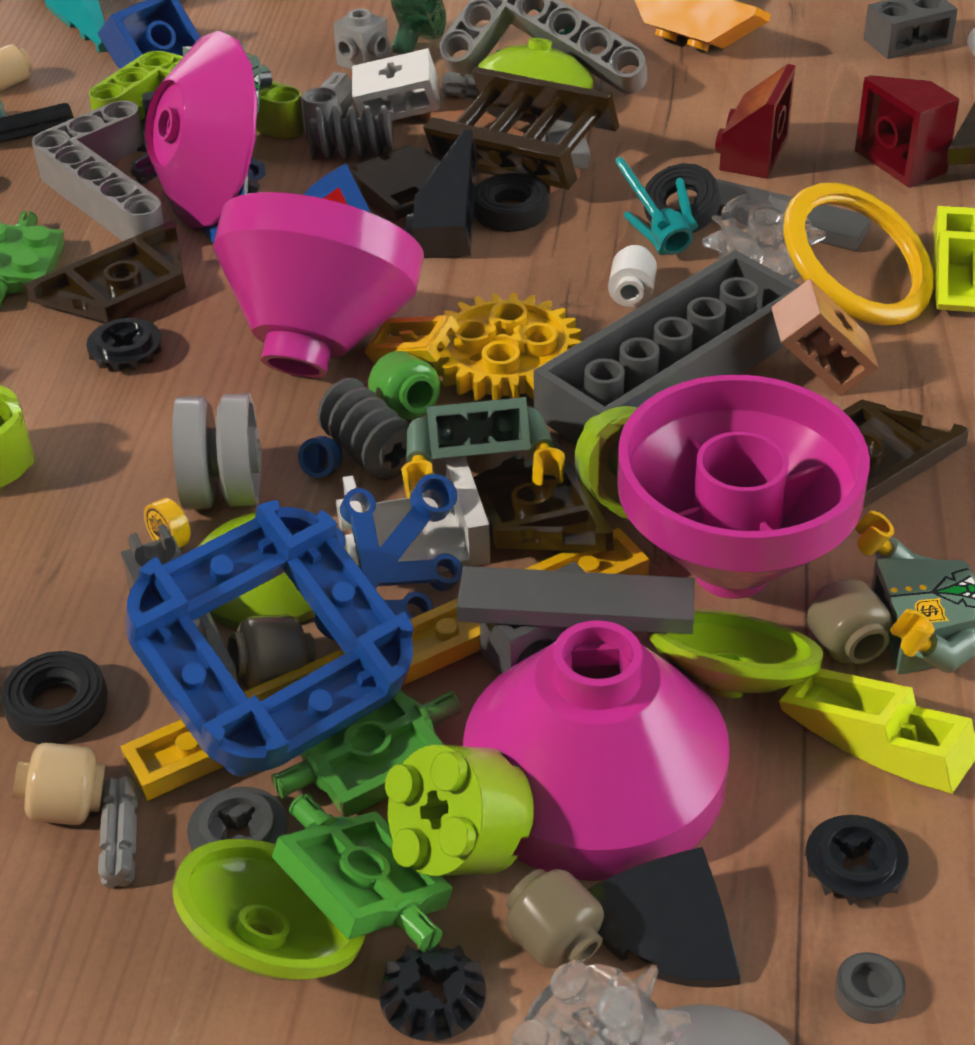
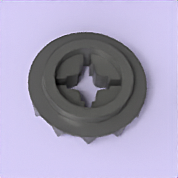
(236, 809)

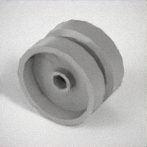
(213, 451)

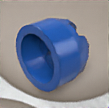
(314, 455)

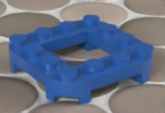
(267, 733)

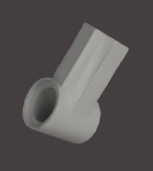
(333, 92)

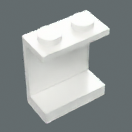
(461, 533)

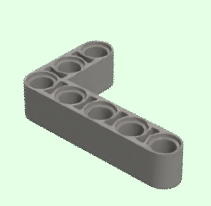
(545, 25)
(77, 165)

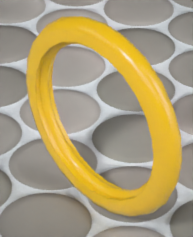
(890, 222)

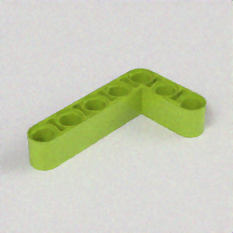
(279, 106)

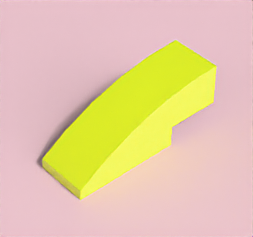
(954, 258)
(884, 727)

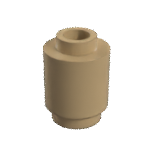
(13, 66)

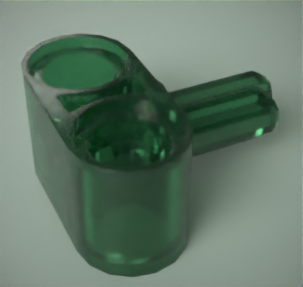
(417, 19)

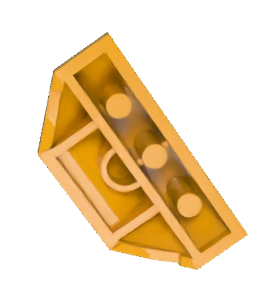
(702, 21)

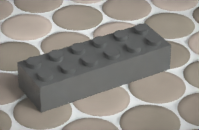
(695, 330)

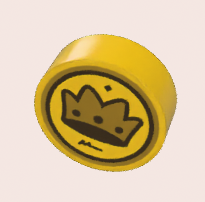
(169, 513)

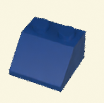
(147, 28)

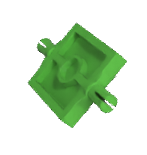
(27, 253)
(357, 758)
(354, 877)

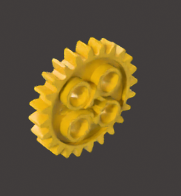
(503, 345)

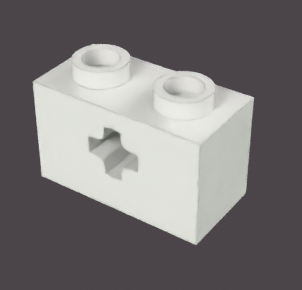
(401, 82)

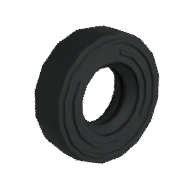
(696, 179)
(513, 216)
(63, 722)

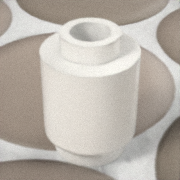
(632, 276)

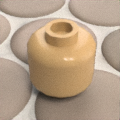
(60, 784)

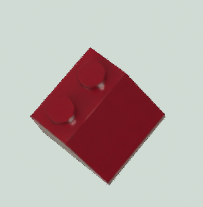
(758, 126)
(906, 127)

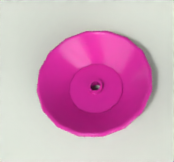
(204, 128)

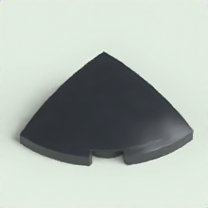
(670, 919)

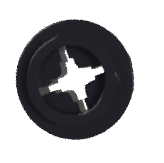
(124, 343)
(849, 838)
(418, 1012)

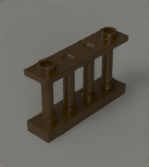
(526, 154)

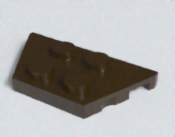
(115, 279)
(900, 445)
(543, 515)

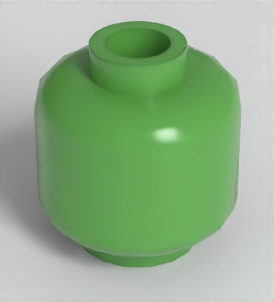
(405, 384)

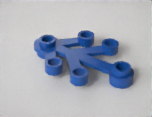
(382, 563)

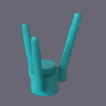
(669, 229)

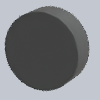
(869, 987)

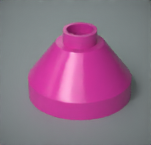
(313, 275)
(742, 478)
(614, 748)

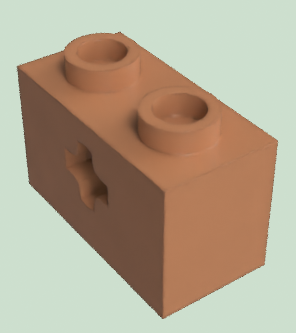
(824, 337)

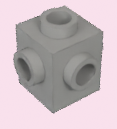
(360, 38)

